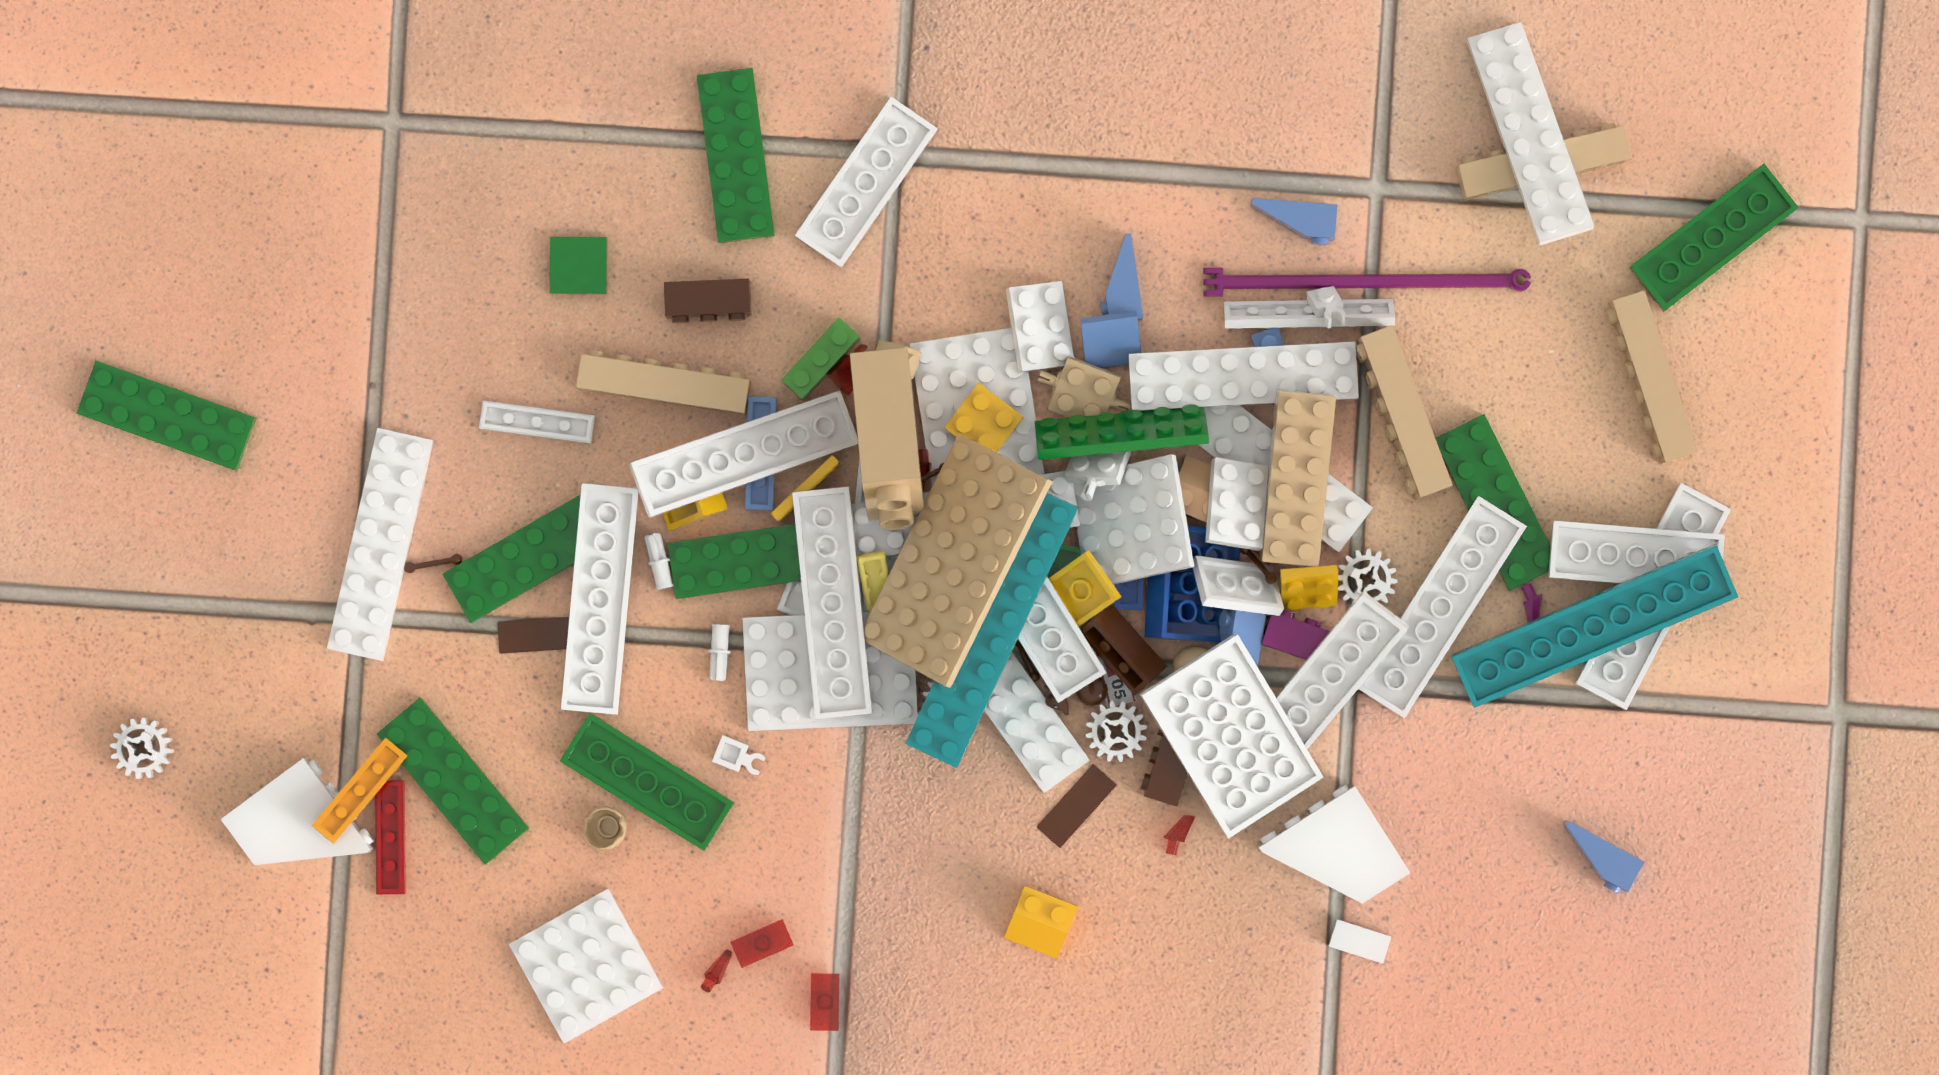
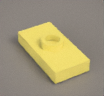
(873, 575)

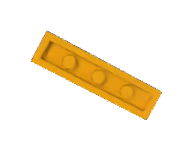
(359, 791)

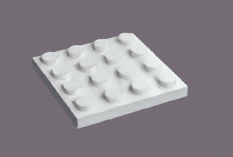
(1138, 525)
(586, 966)

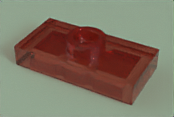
(762, 943)
(824, 1002)

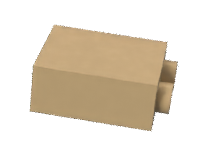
(887, 437)

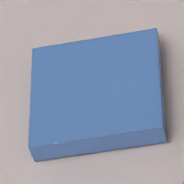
(1110, 338)

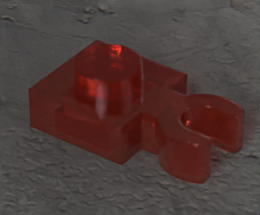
(842, 374)

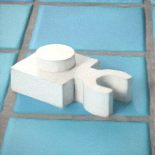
(1327, 303)
(733, 754)

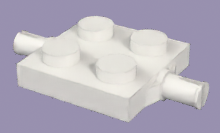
(1096, 471)

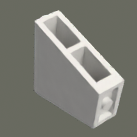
(280, 816)
(1339, 847)

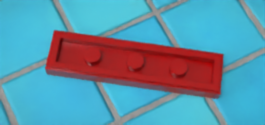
(390, 838)

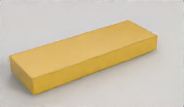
(809, 484)

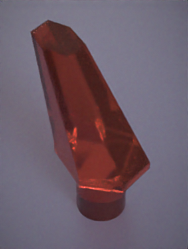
(925, 465)
(1178, 833)
(716, 971)

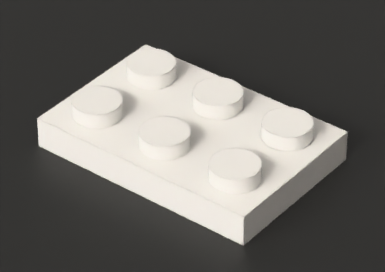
(1039, 326)
(1236, 504)
(1236, 586)

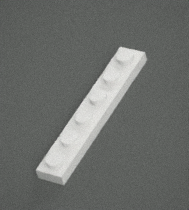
(1299, 314)

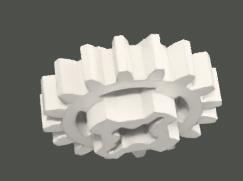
(1354, 573)
(1124, 720)
(136, 759)

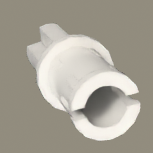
(658, 561)
(719, 652)

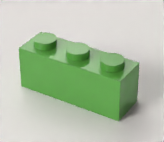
(821, 359)

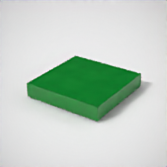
(578, 265)

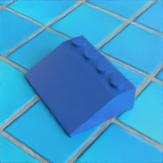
(1174, 599)

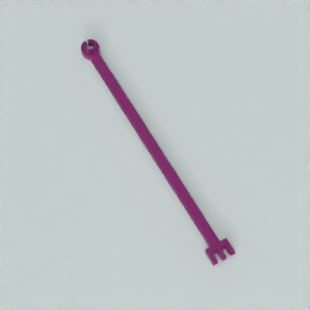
(1499, 280)

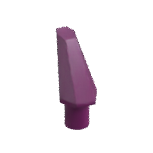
(1533, 603)

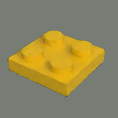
(984, 419)
(1309, 587)
(1084, 588)

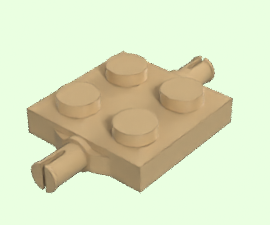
(1083, 389)

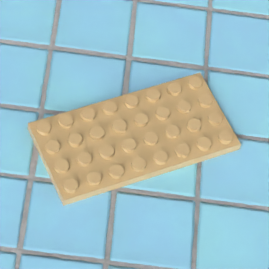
(955, 560)

